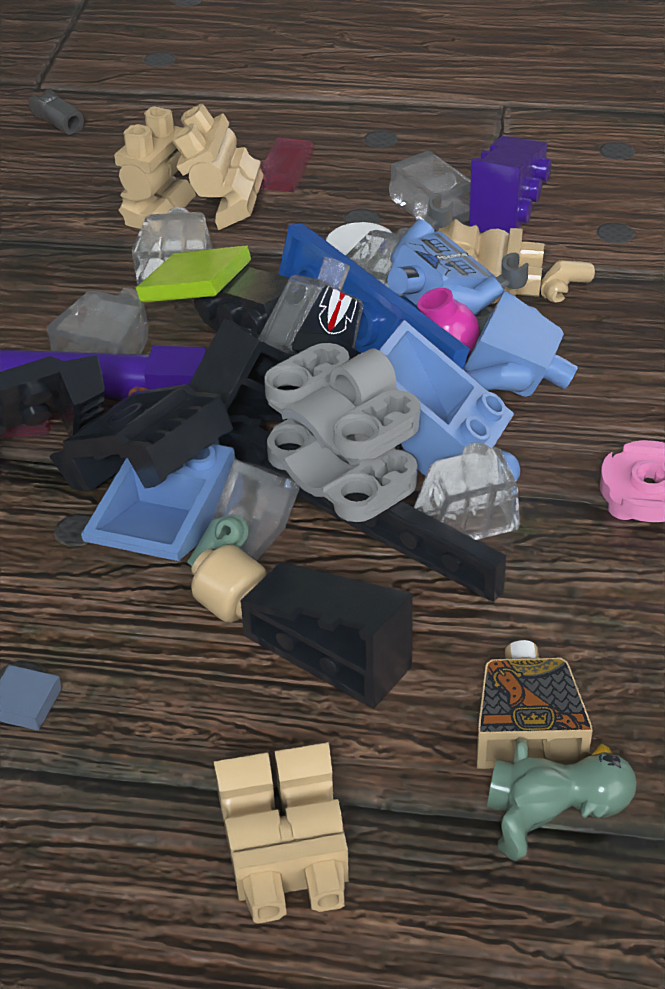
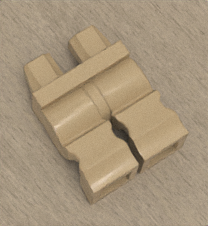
(217, 165)
(149, 167)
(493, 245)
(287, 851)

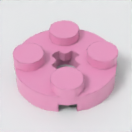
(624, 483)

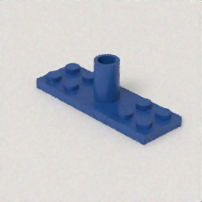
(382, 307)

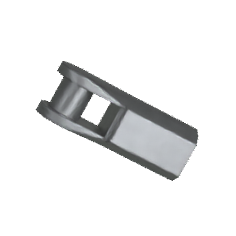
(57, 112)

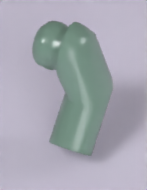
(220, 532)

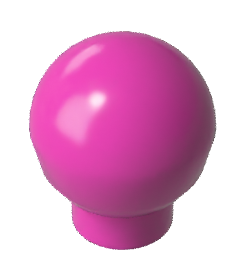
(450, 315)

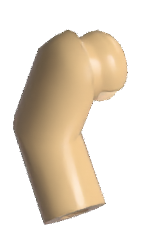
(561, 274)

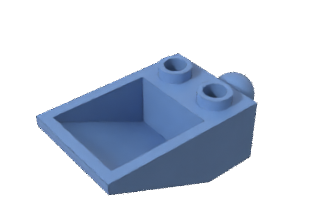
(452, 403)
(164, 518)

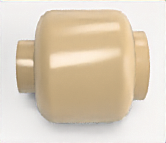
(224, 579)

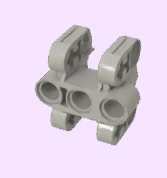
(347, 428)

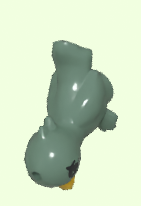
(540, 790)

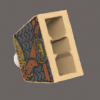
(534, 702)

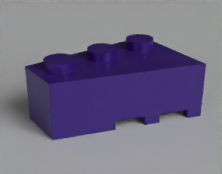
(507, 183)

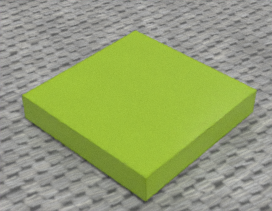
(193, 274)

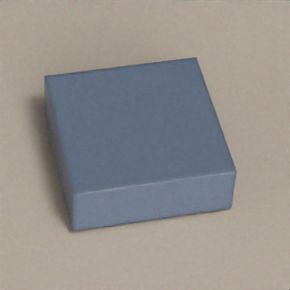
(27, 696)

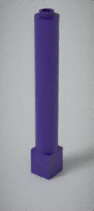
(121, 372)

